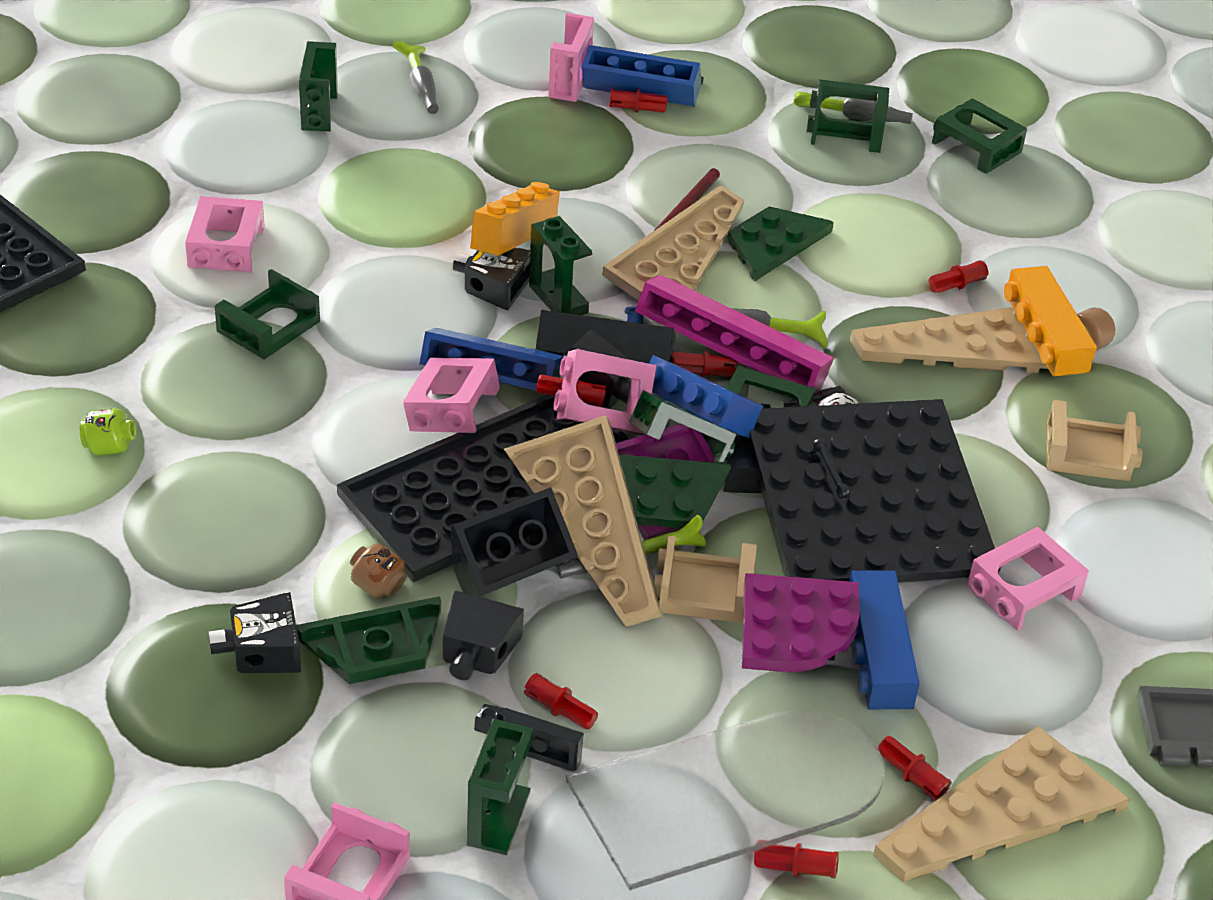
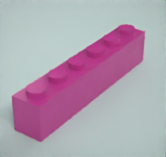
(732, 333)

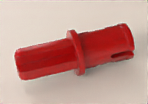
(638, 100)
(958, 277)
(705, 364)
(587, 392)
(560, 701)
(914, 768)
(797, 860)

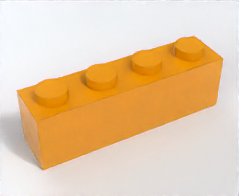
(508, 220)
(1050, 321)

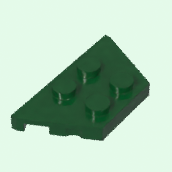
(775, 238)
(671, 489)
(375, 640)

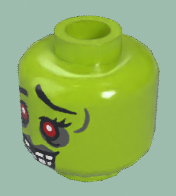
(107, 431)

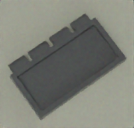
(1178, 724)

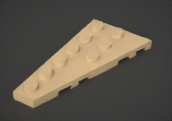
(680, 247)
(968, 340)
(597, 509)
(1005, 803)

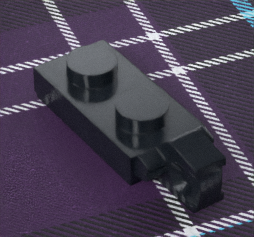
(550, 742)

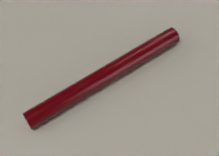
(694, 195)

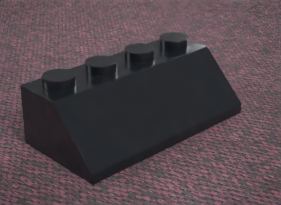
(635, 340)

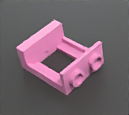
(567, 58)
(224, 214)
(580, 361)
(459, 376)
(1057, 567)
(350, 829)

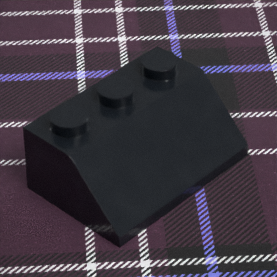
(510, 543)

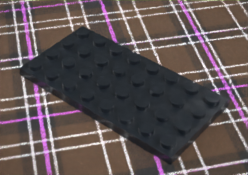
(424, 493)

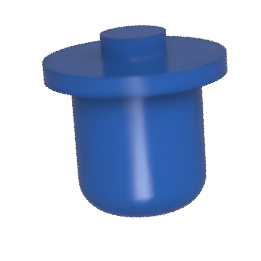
(633, 316)

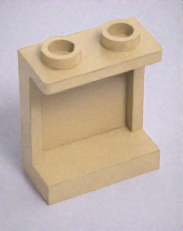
(1092, 446)
(703, 582)

